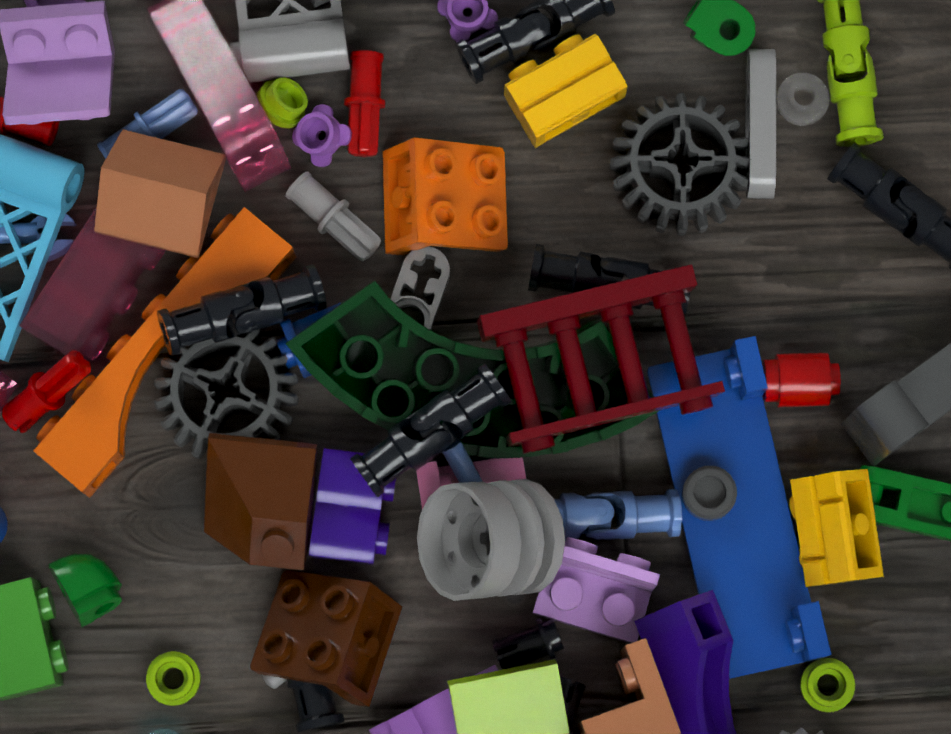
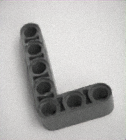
(902, 408)

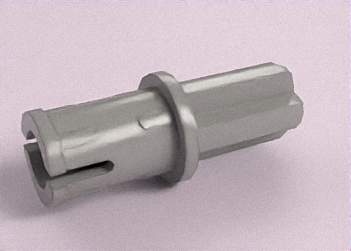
(333, 216)

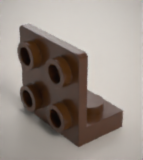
(328, 634)

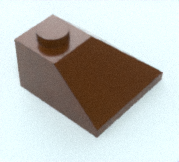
(261, 498)

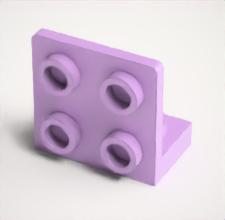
(57, 63)
(598, 592)

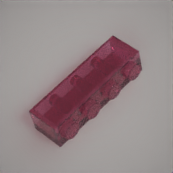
(88, 291)

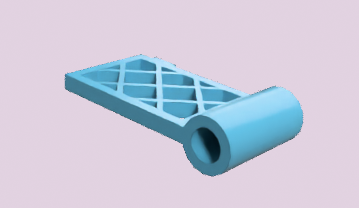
(37, 185)

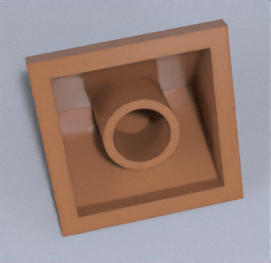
(158, 192)

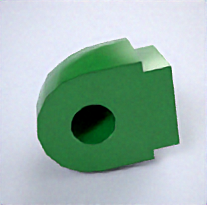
(721, 26)
(87, 586)

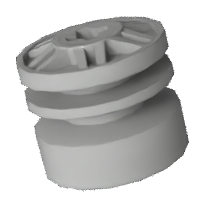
(490, 539)

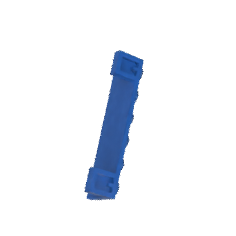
(752, 550)

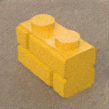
(564, 88)
(836, 527)

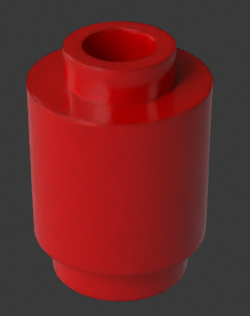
(801, 379)

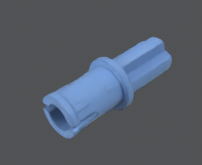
(158, 120)

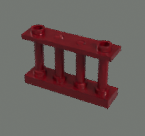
(614, 305)

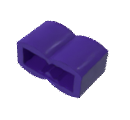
(348, 513)

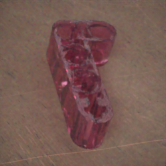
(220, 91)

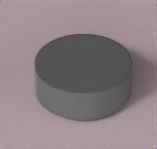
(709, 493)

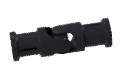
(518, 35)
(877, 185)
(584, 272)
(233, 311)
(456, 410)

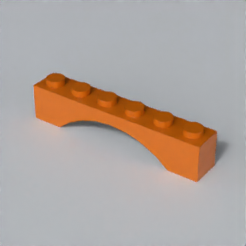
(92, 433)

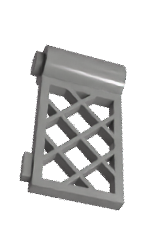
(290, 43)

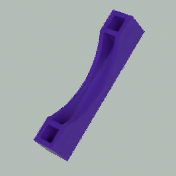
(693, 661)

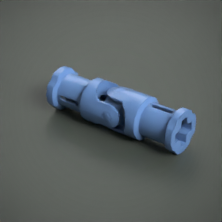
(633, 513)

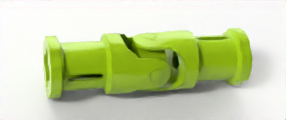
(853, 98)

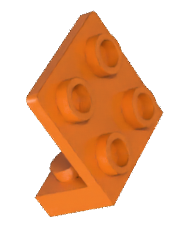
(444, 196)

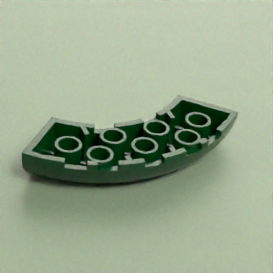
(393, 366)

